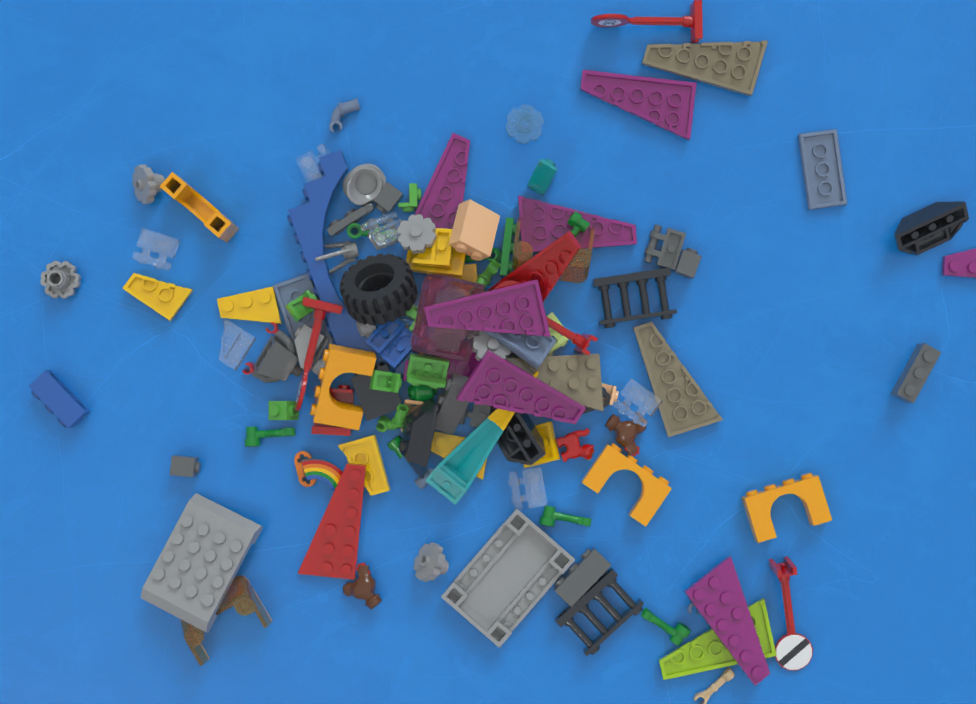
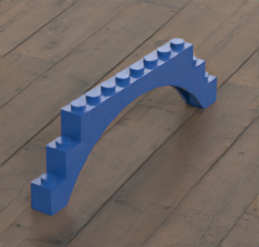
(310, 229)

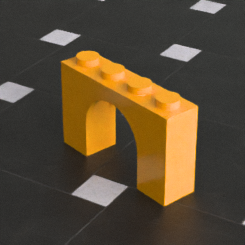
(199, 206)
(338, 361)
(653, 489)
(759, 504)

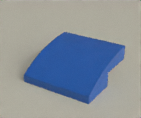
(391, 342)

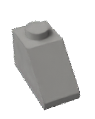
(302, 340)

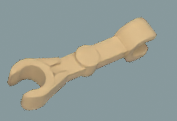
(727, 675)

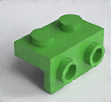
(427, 371)

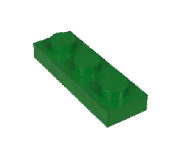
(508, 246)

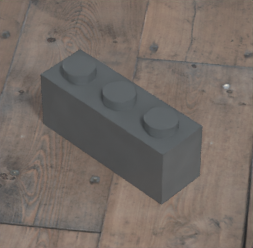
(915, 373)
(450, 409)
(581, 576)

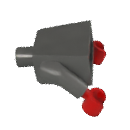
(276, 359)

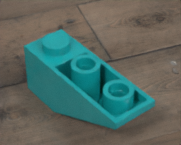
(542, 176)

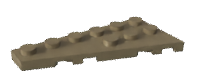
(714, 63)
(572, 375)
(683, 401)

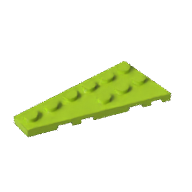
(709, 653)

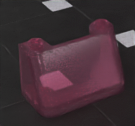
(436, 340)

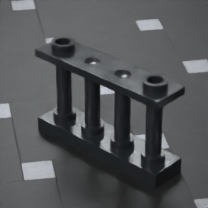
(622, 282)
(581, 606)

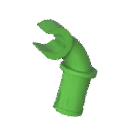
(486, 276)
(385, 423)

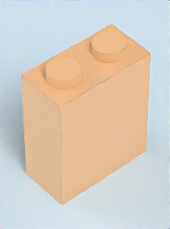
(474, 230)

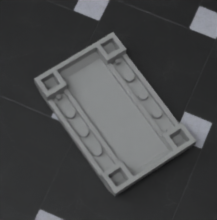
(200, 562)
(507, 577)

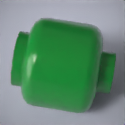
(421, 392)

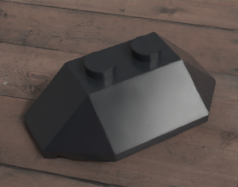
(930, 226)
(418, 436)
(521, 440)

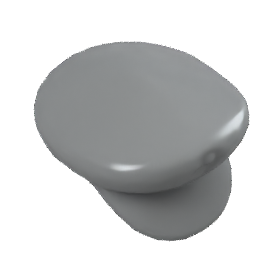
(363, 184)

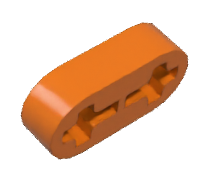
(300, 472)

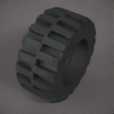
(384, 304)

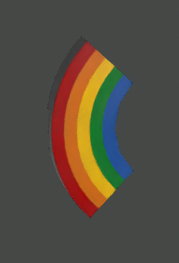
(322, 470)

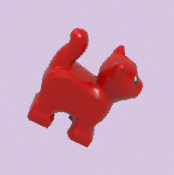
(573, 446)

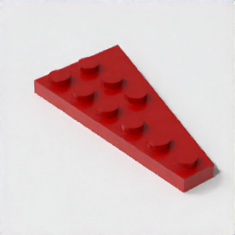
(546, 265)
(337, 538)

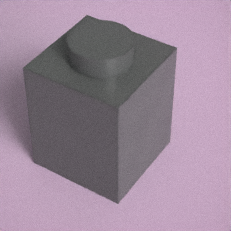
(388, 198)
(688, 263)
(185, 466)

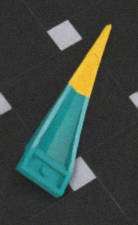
(462, 464)

